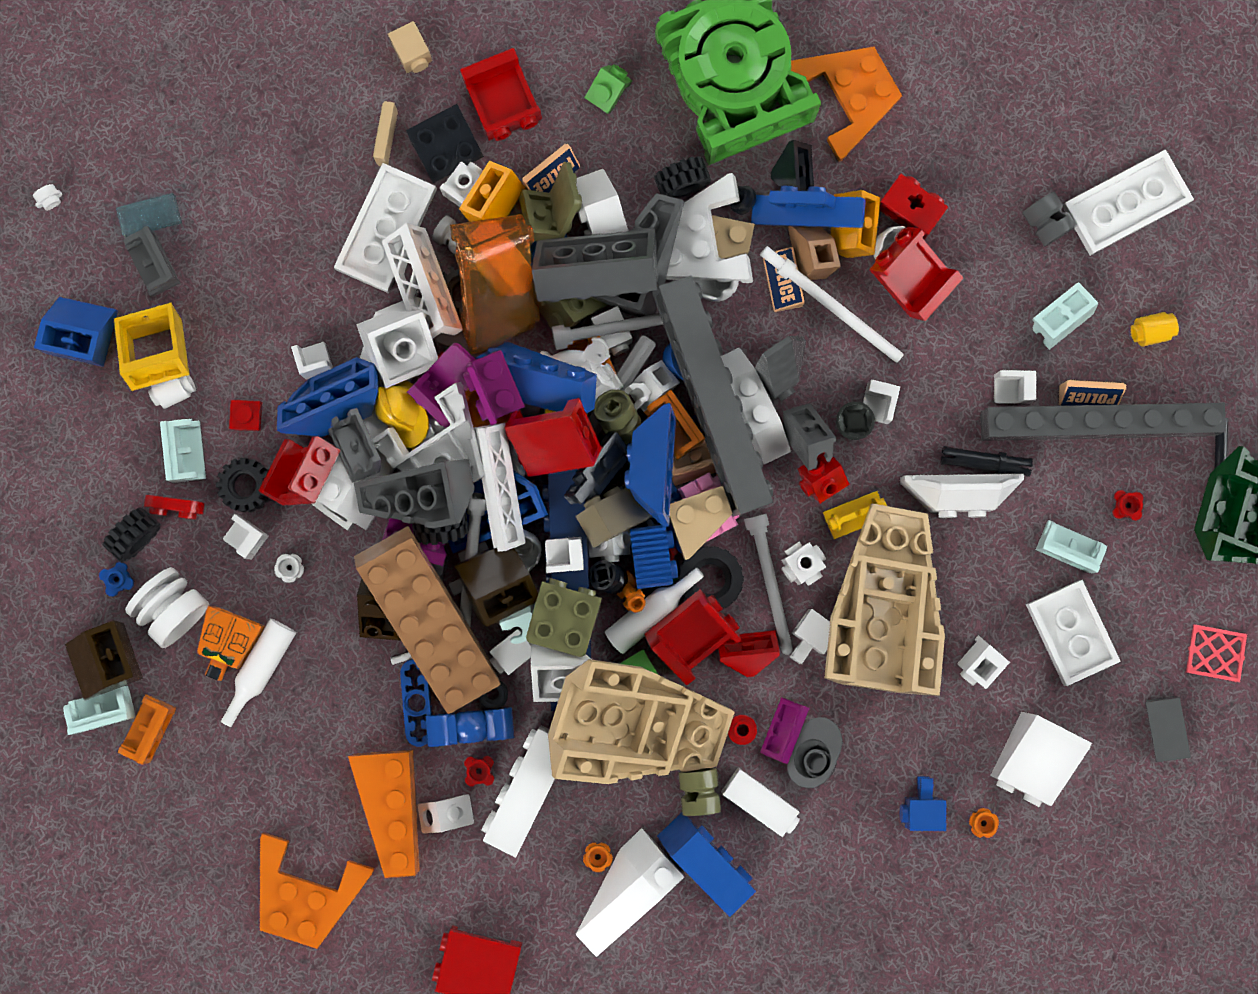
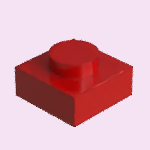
(245, 415)

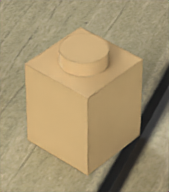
(410, 48)

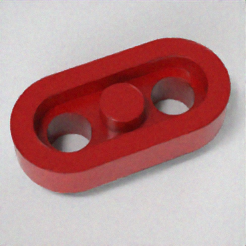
(161, 505)

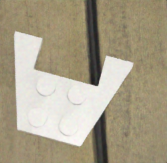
(695, 240)
(451, 444)

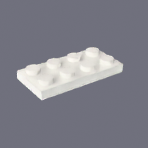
(1128, 202)
(390, 204)

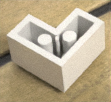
(600, 204)

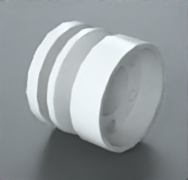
(162, 601)

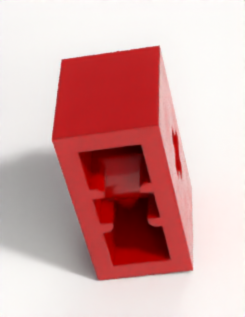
(899, 198)

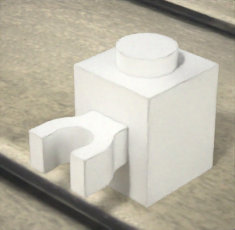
(651, 385)
(813, 633)

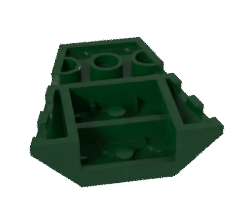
(1230, 511)

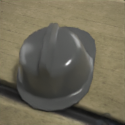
(815, 753)

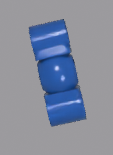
(469, 727)

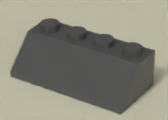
(595, 265)

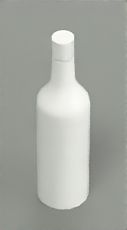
(658, 605)
(259, 666)

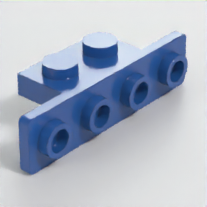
(808, 209)

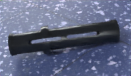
(986, 461)

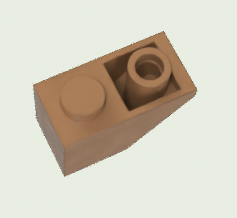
(814, 251)

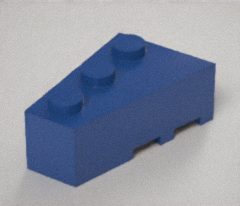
(707, 864)

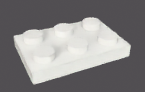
(1073, 633)

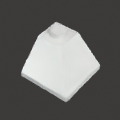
(398, 345)
(550, 670)

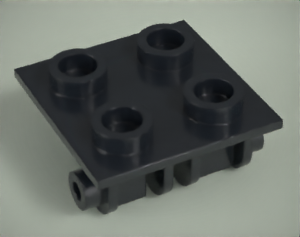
(444, 143)

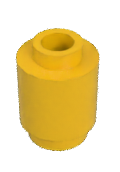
(1154, 328)

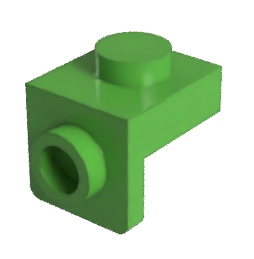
(608, 87)

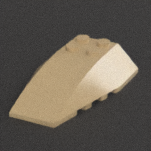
(887, 611)
(632, 724)

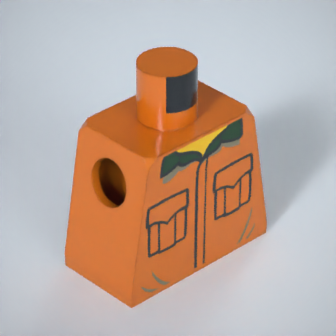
(226, 640)

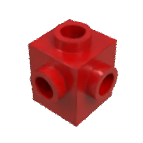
(824, 480)

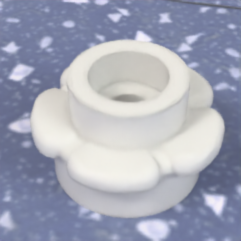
(47, 197)
(281, 567)

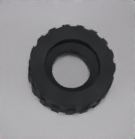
(726, 562)

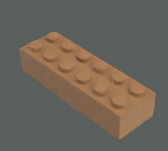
(427, 619)

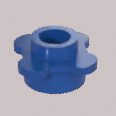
(125, 580)

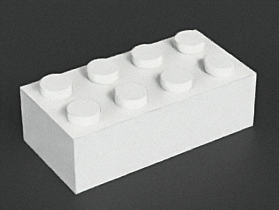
(522, 798)

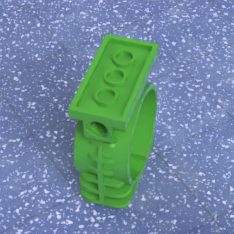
(753, 35)

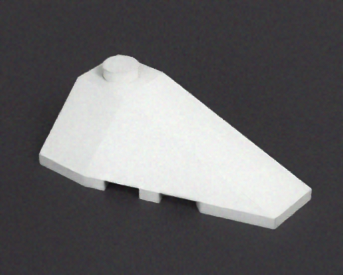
(338, 489)
(630, 889)

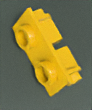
(851, 515)

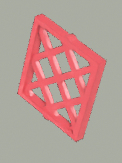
(1216, 653)

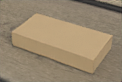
(385, 133)

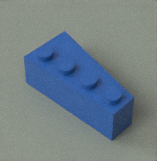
(546, 380)

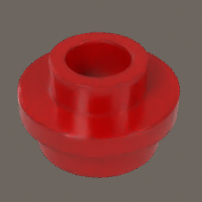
(749, 736)

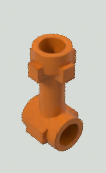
(634, 599)

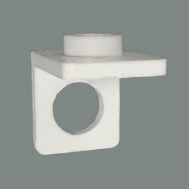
(446, 814)

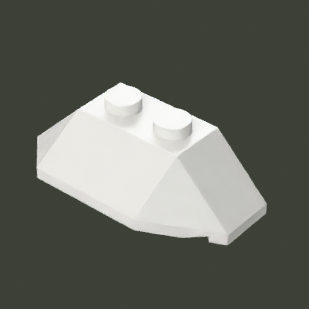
(758, 410)
(961, 492)

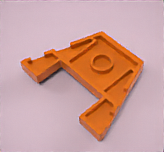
(861, 88)
(299, 907)

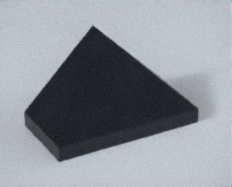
(794, 166)

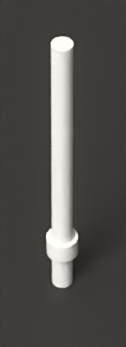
(787, 269)

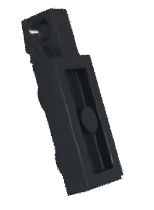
(594, 479)

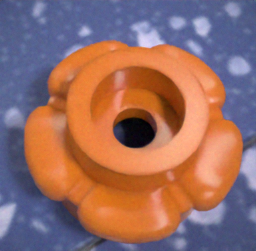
(991, 823)
(590, 860)

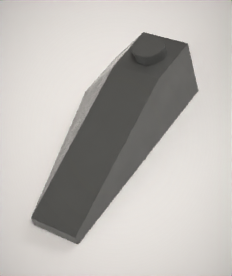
(663, 215)
(781, 367)
(423, 495)

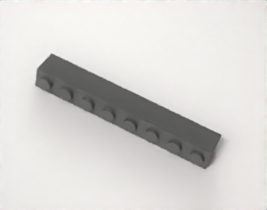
(712, 395)
(1103, 421)

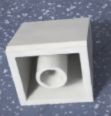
(1039, 759)

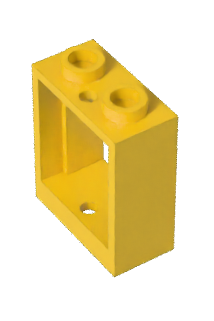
(157, 367)

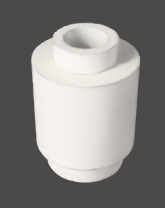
(172, 391)

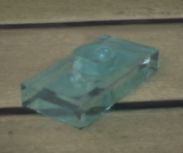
(153, 212)

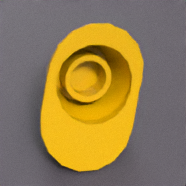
(402, 412)

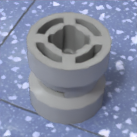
(442, 233)

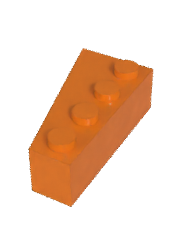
(389, 803)

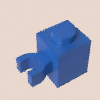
(924, 811)

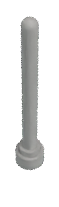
(565, 336)
(475, 509)
(758, 527)

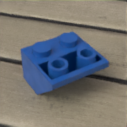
(76, 331)

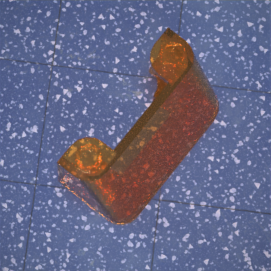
(495, 280)

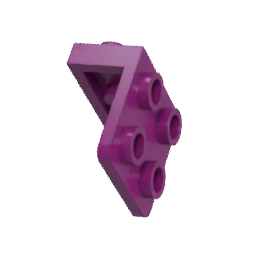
(439, 377)

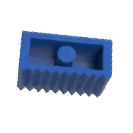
(652, 556)

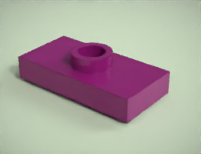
(784, 730)

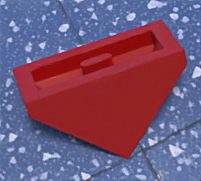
(751, 653)

